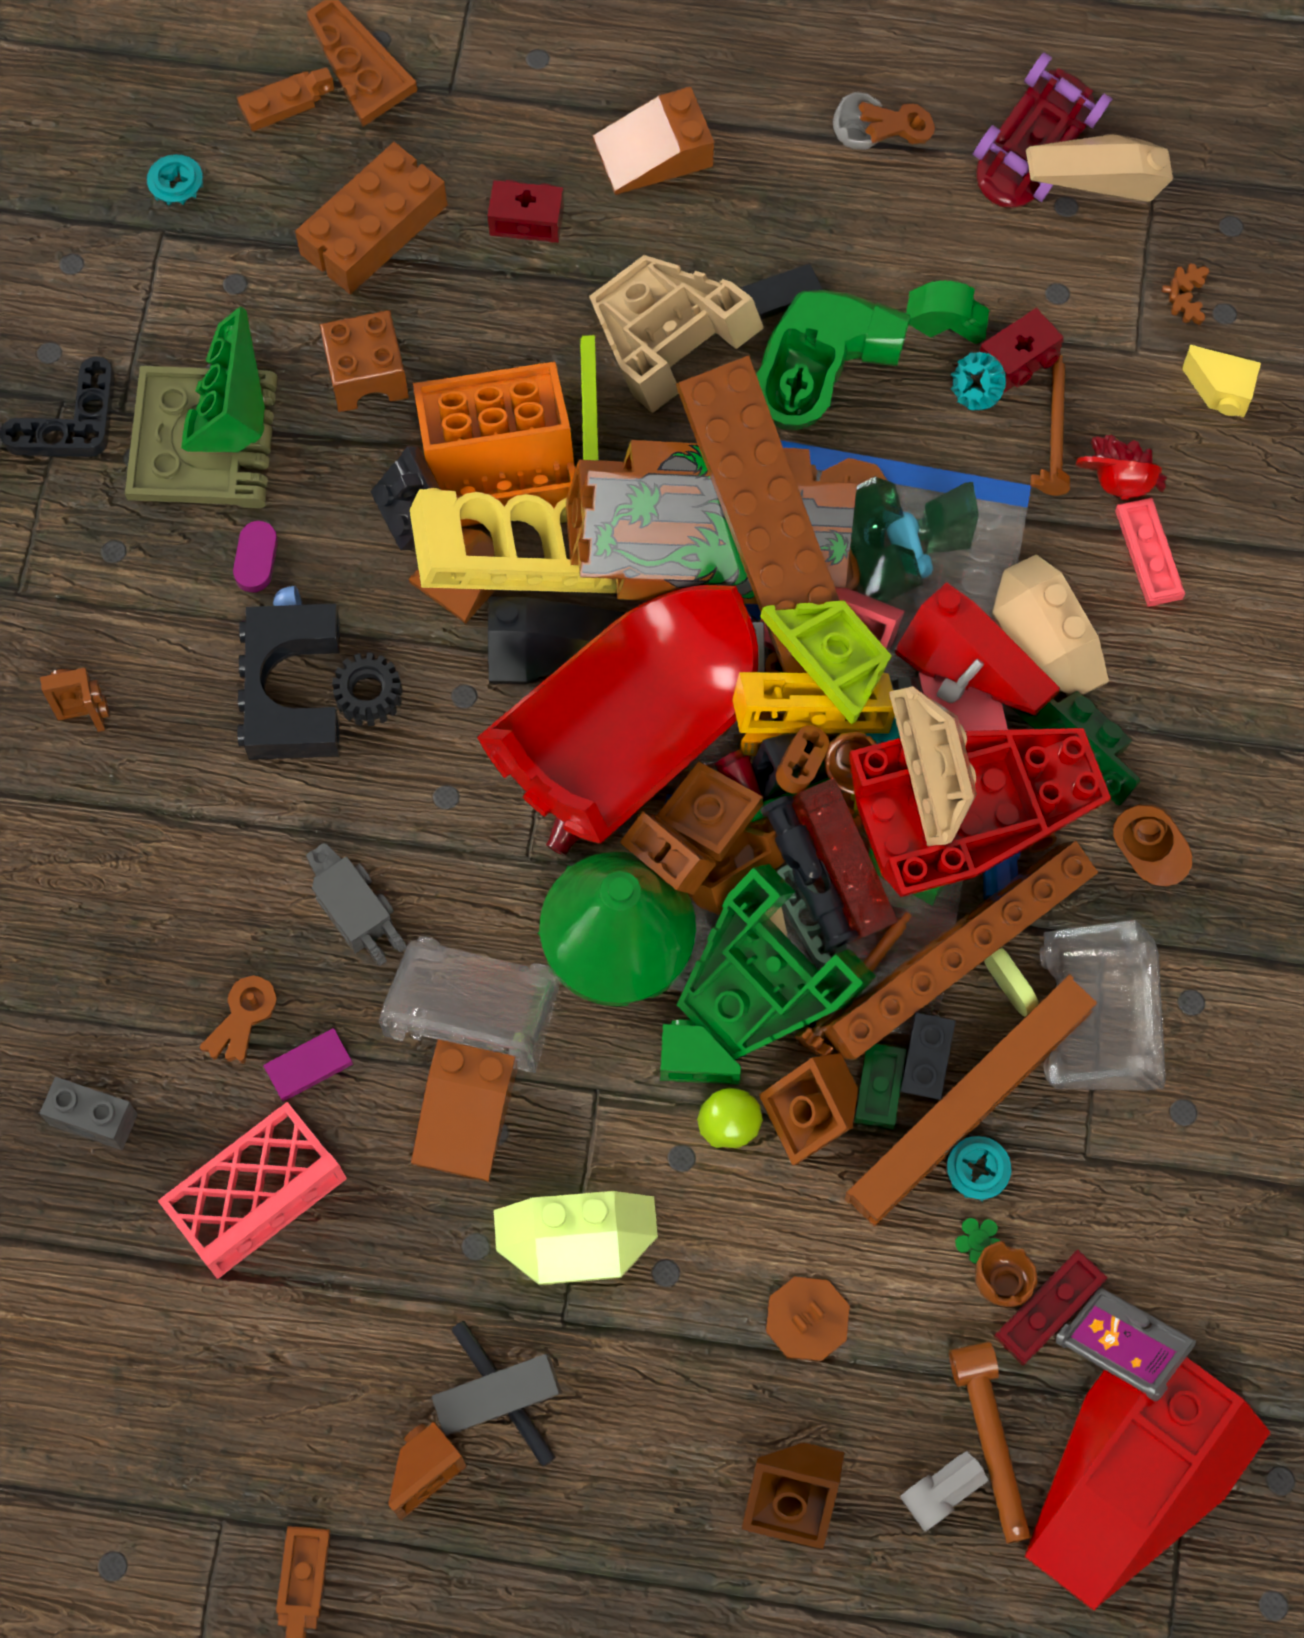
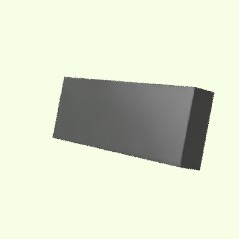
(496, 1394)

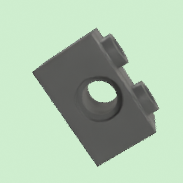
(88, 1113)

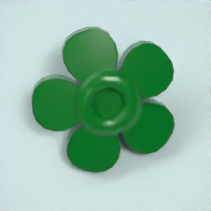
(977, 1239)

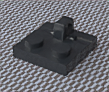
(398, 490)

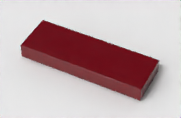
(1050, 1307)

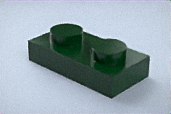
(880, 1086)

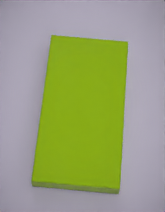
(589, 398)

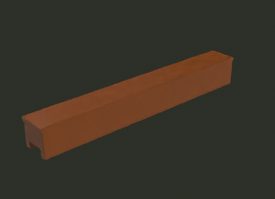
(970, 1101)

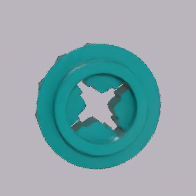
(166, 170)
(992, 381)
(970, 1151)

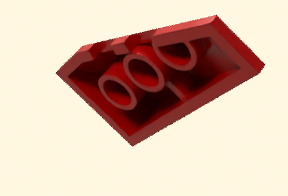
(954, 632)

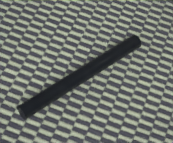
(520, 1417)

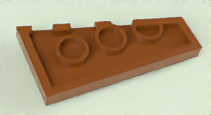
(362, 65)

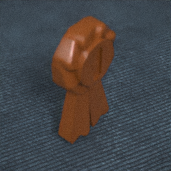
(909, 122)
(250, 1003)

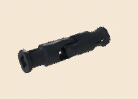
(800, 854)

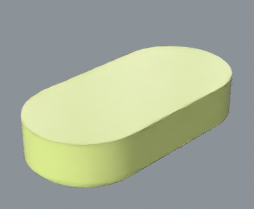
(1012, 981)

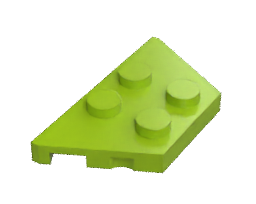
(833, 650)

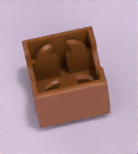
(364, 358)

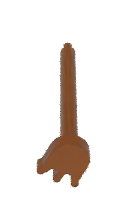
(1056, 481)
(812, 1037)

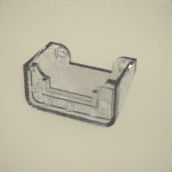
(471, 1001)
(1123, 1036)

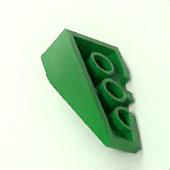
(230, 393)

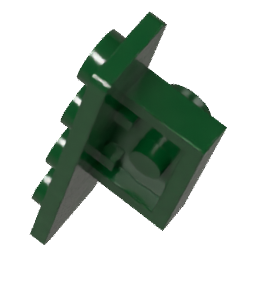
(1103, 735)

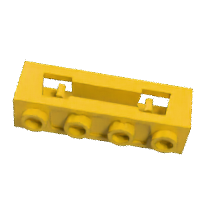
(804, 705)

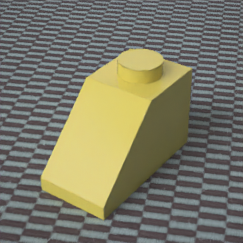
(1222, 379)

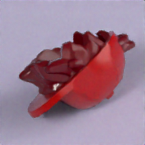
(1123, 468)

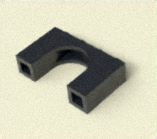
(269, 638)

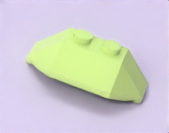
(576, 1235)

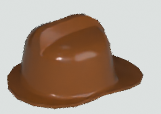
(1153, 844)

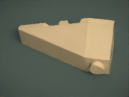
(1103, 165)

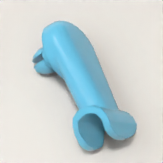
(905, 534)

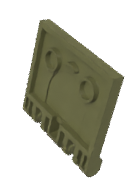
(166, 472)

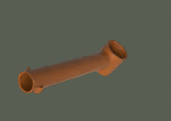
(976, 1368)

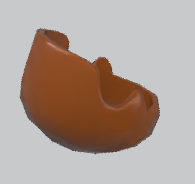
(838, 760)
(1005, 1275)

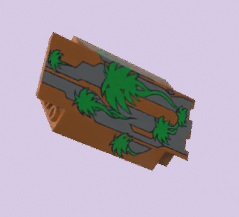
(664, 530)

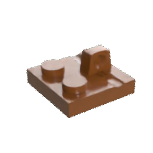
(711, 810)

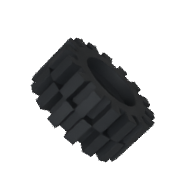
(363, 669)

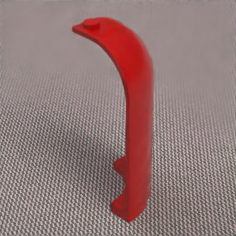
(628, 709)

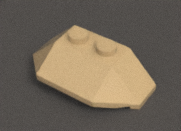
(1050, 625)
(936, 763)

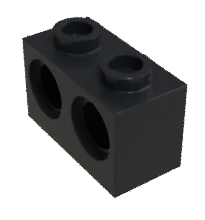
(927, 1056)

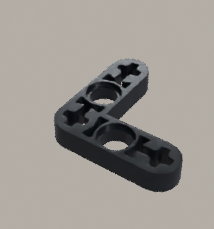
(81, 425)

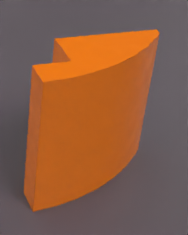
(498, 433)

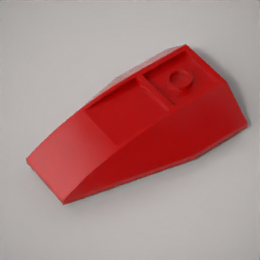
(1024, 788)
(1140, 1477)

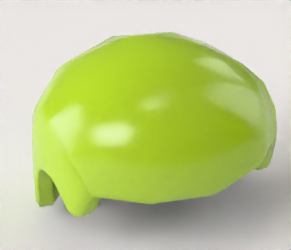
(730, 1118)

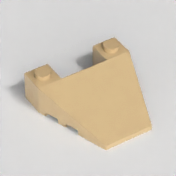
(661, 315)

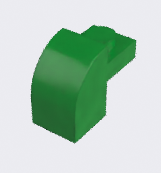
(947, 306)

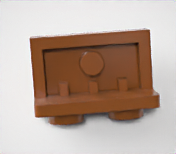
(74, 695)

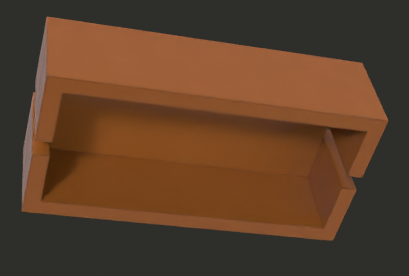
(371, 218)

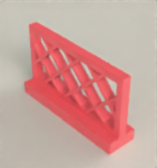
(265, 1218)

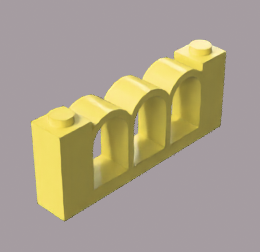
(443, 556)

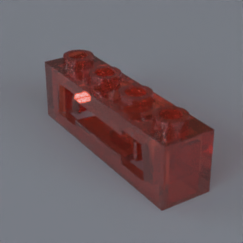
(844, 857)

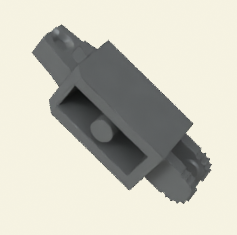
(351, 904)

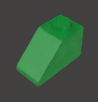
(695, 1056)

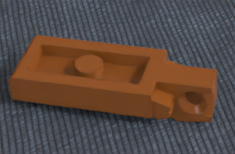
(285, 98)
(302, 1579)

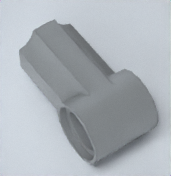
(936, 1496)

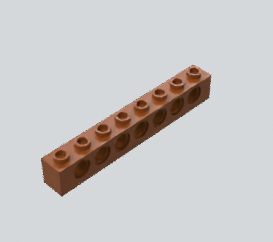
(958, 950)

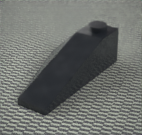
(538, 636)

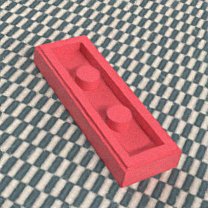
(1150, 552)

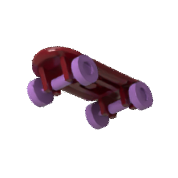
(1049, 112)

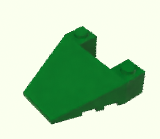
(755, 980)

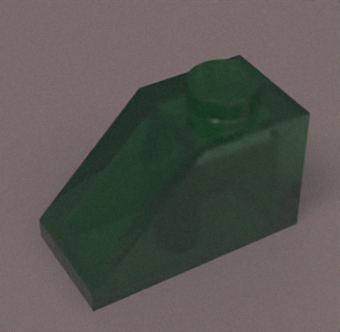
(950, 520)

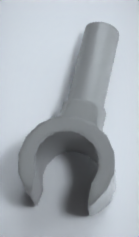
(952, 691)

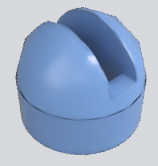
(287, 596)

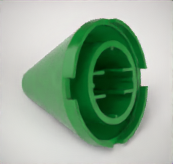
(616, 930)

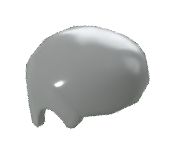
(847, 121)

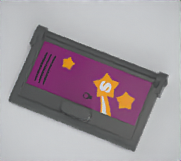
(1114, 1338)

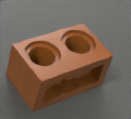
(667, 853)

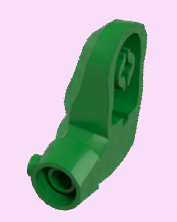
(812, 346)

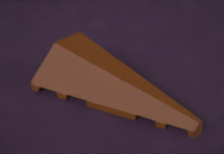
(752, 849)

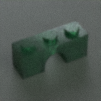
(883, 570)

